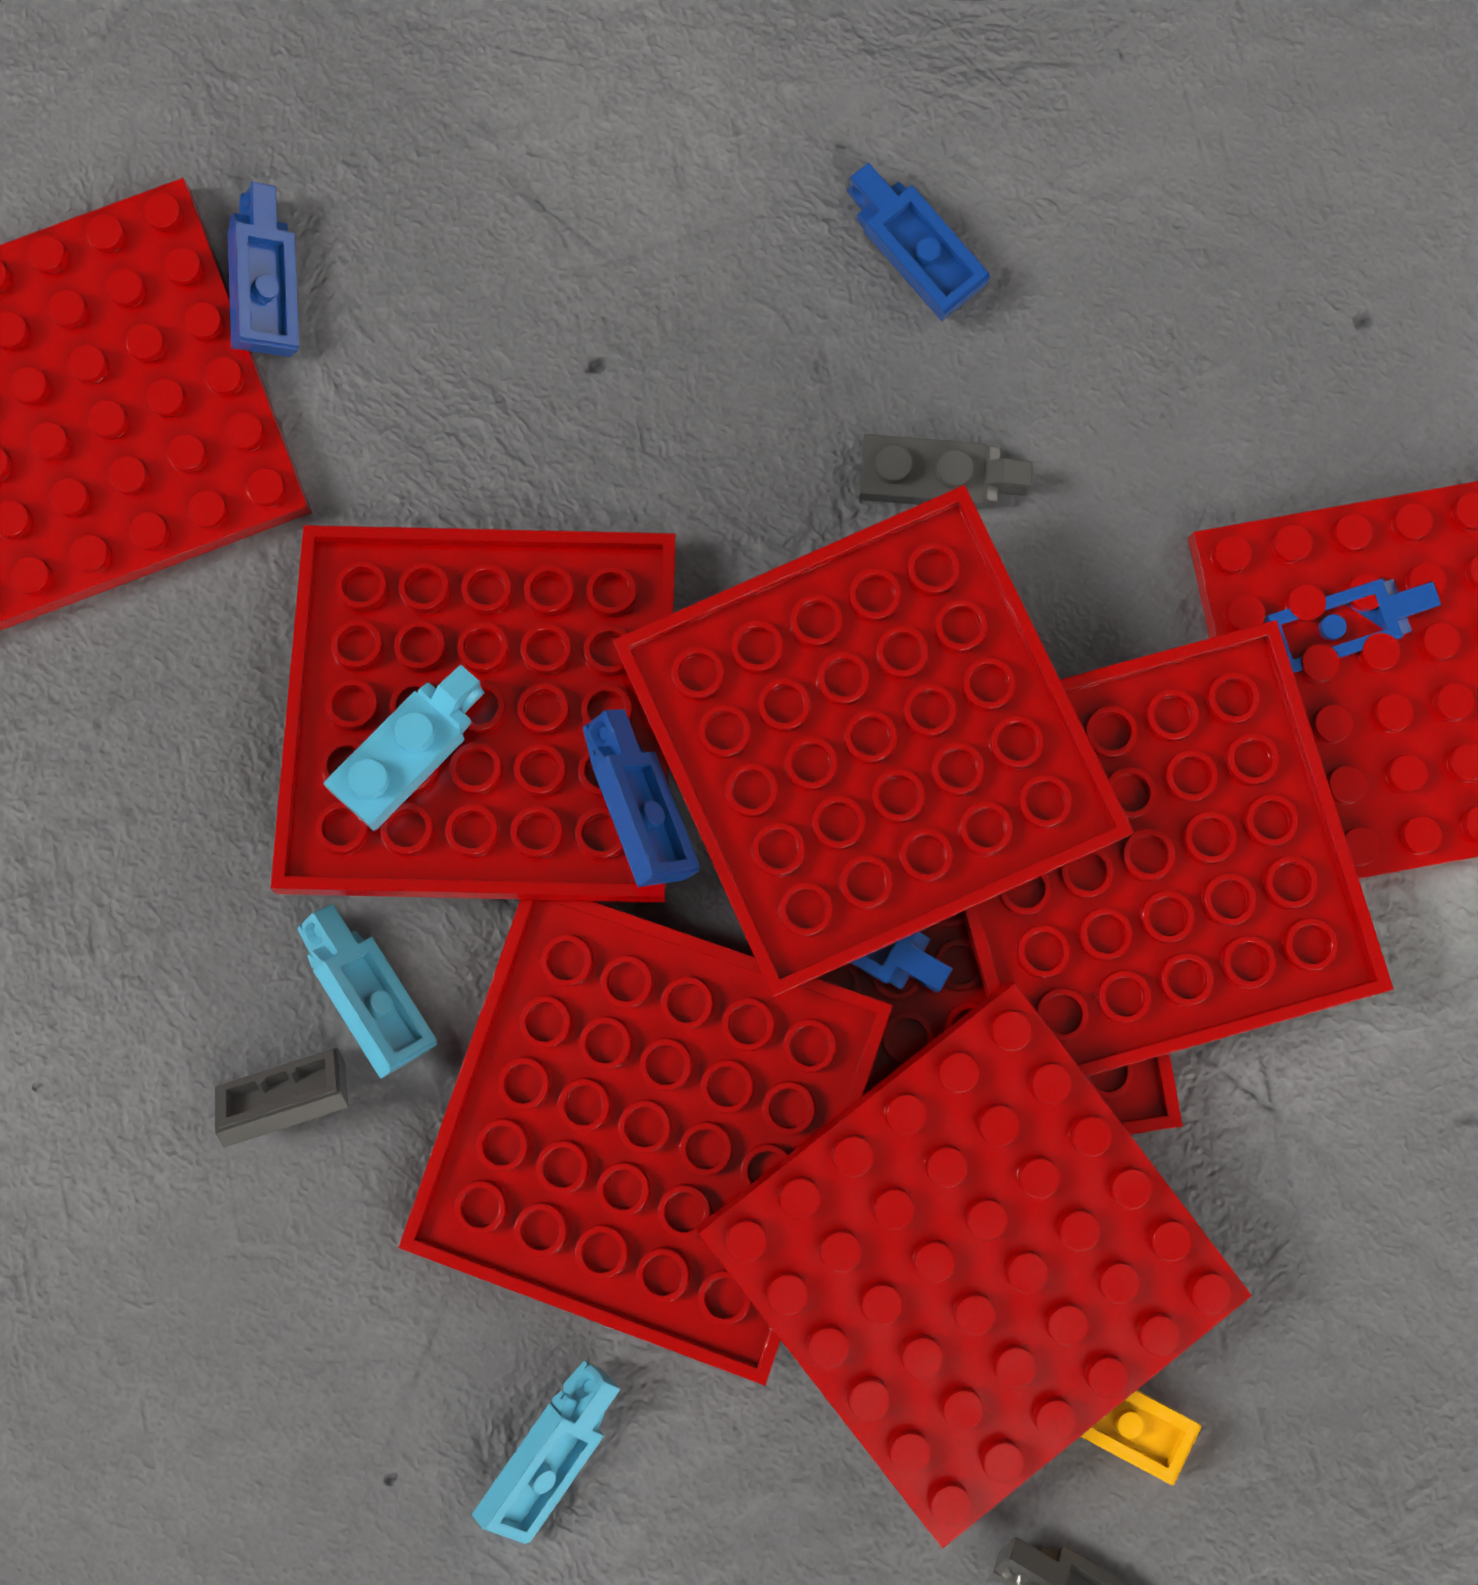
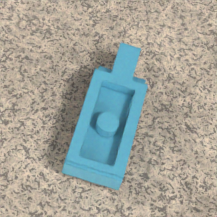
(405, 748)
(365, 992)
(548, 1457)

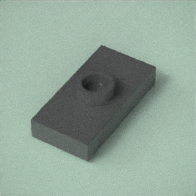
(280, 1097)

